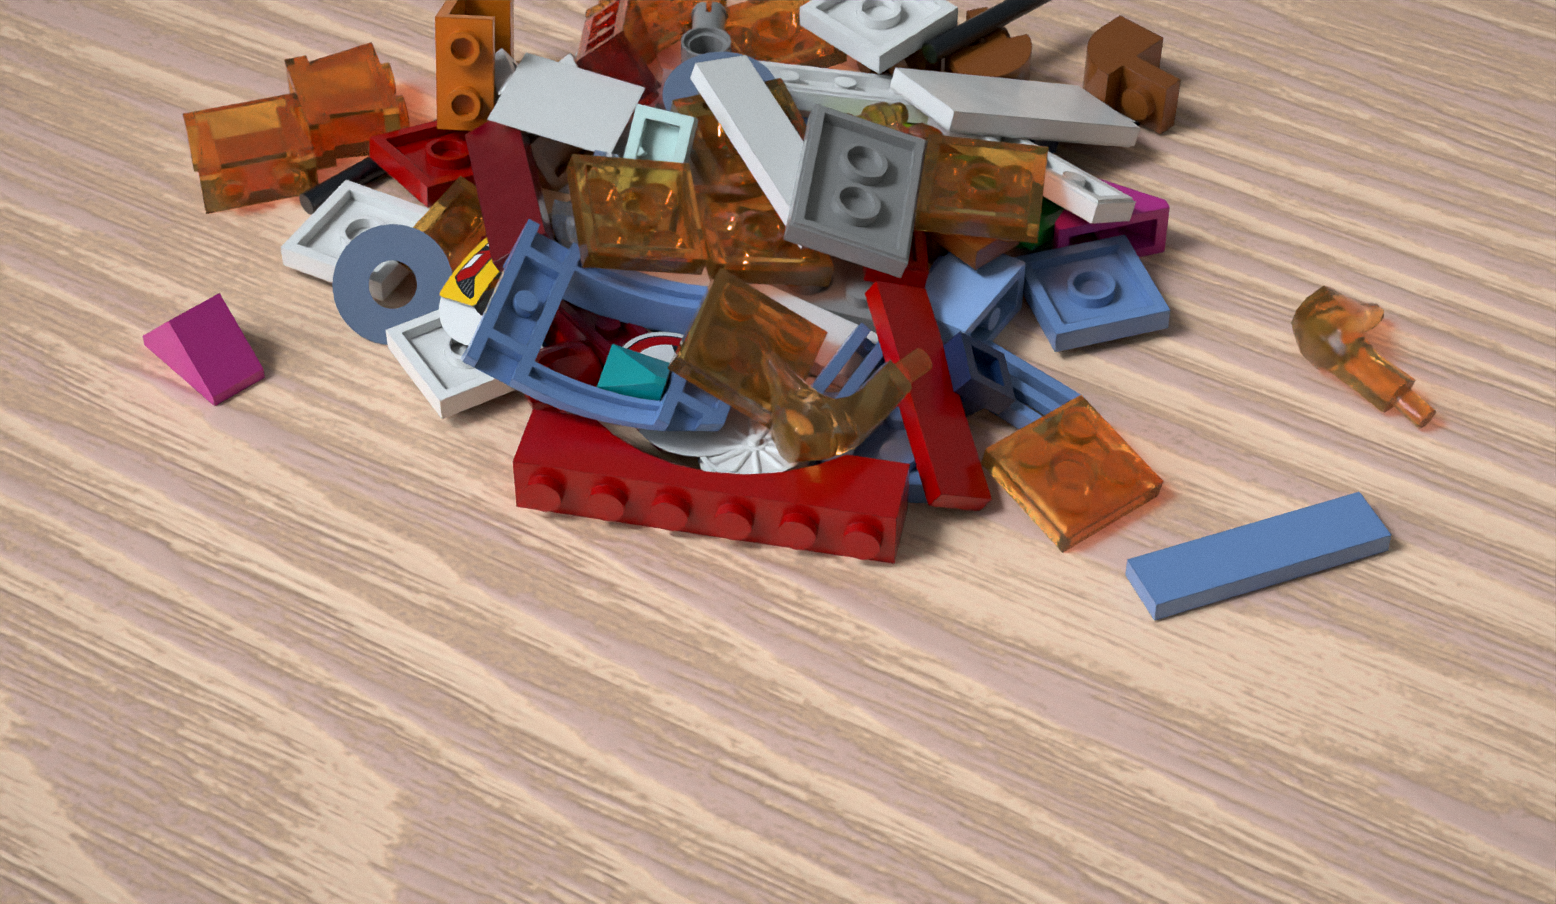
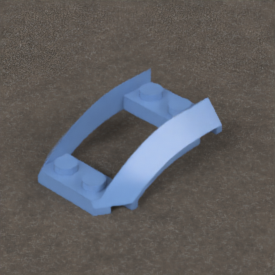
(525, 304)

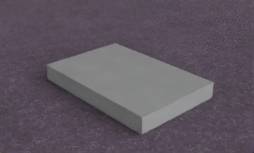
(856, 191)

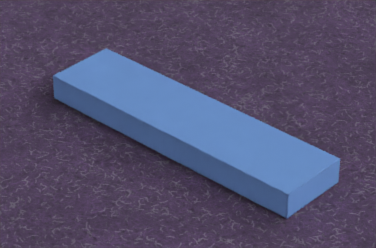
(1257, 555)

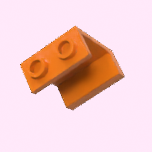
(465, 47)

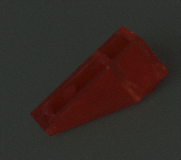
(620, 47)

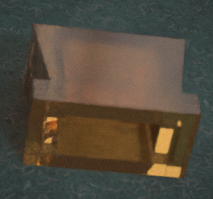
(345, 101)
(250, 152)

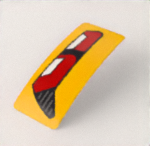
(471, 276)

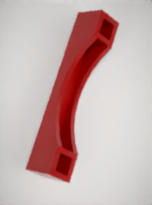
(832, 508)

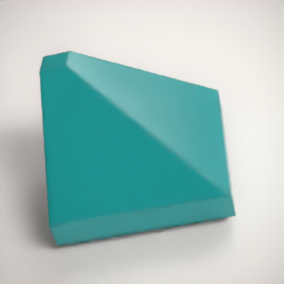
(634, 374)

